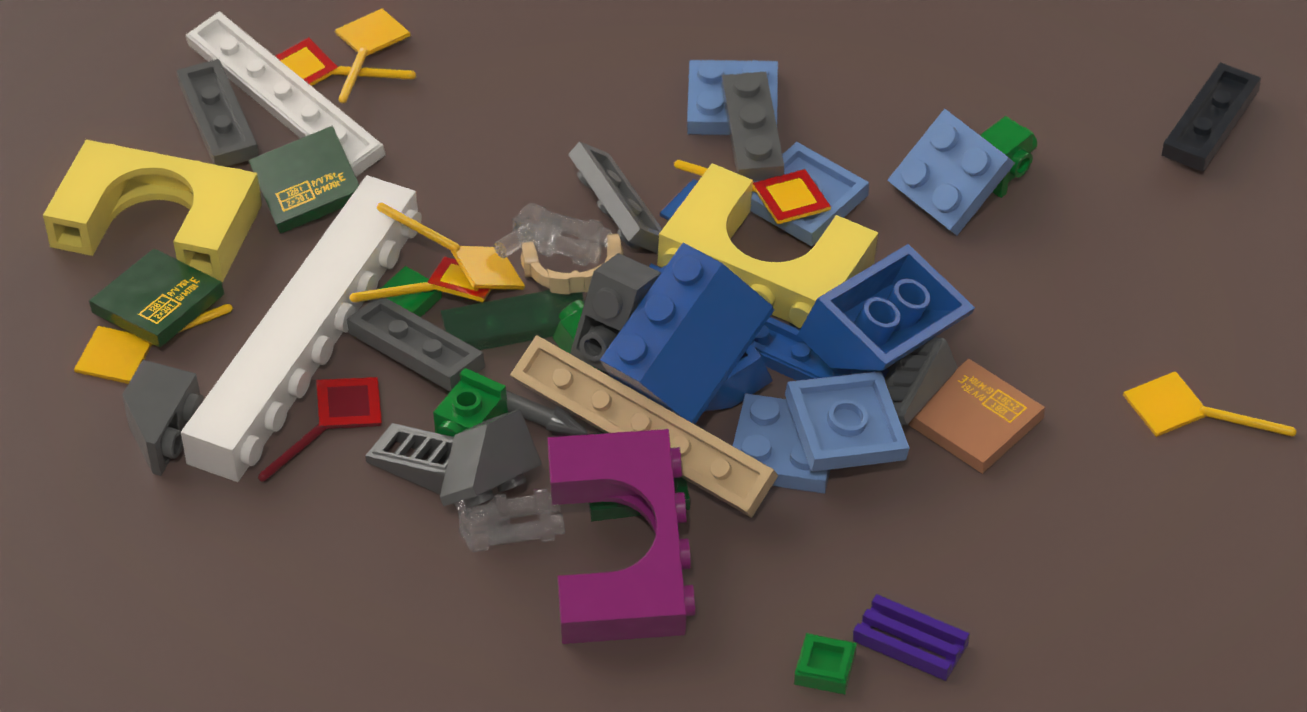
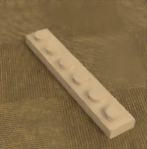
(617, 408)

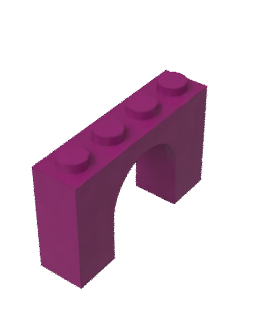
(650, 594)

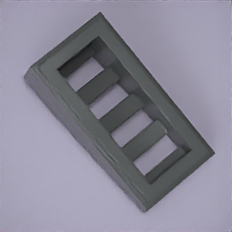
(919, 377)
(421, 472)

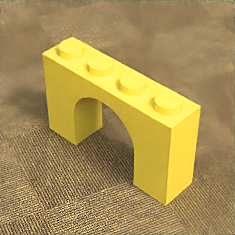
(114, 177)
(718, 209)

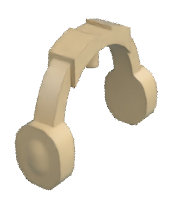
(563, 282)

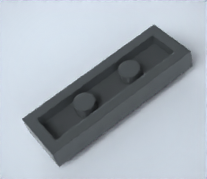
(217, 113)
(752, 125)
(616, 197)
(414, 342)

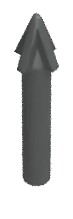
(553, 419)

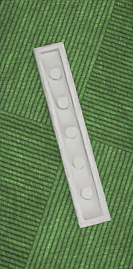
(281, 89)

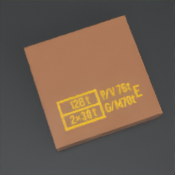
(977, 416)

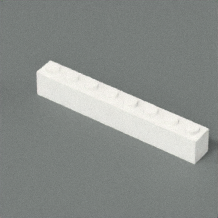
(298, 332)

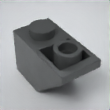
(610, 301)
(158, 408)
(488, 457)

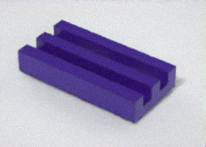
(915, 632)

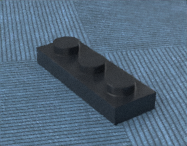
(1211, 117)

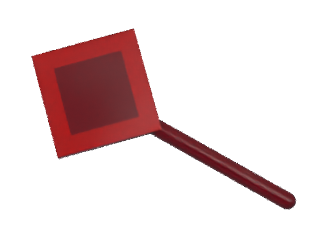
(340, 405)

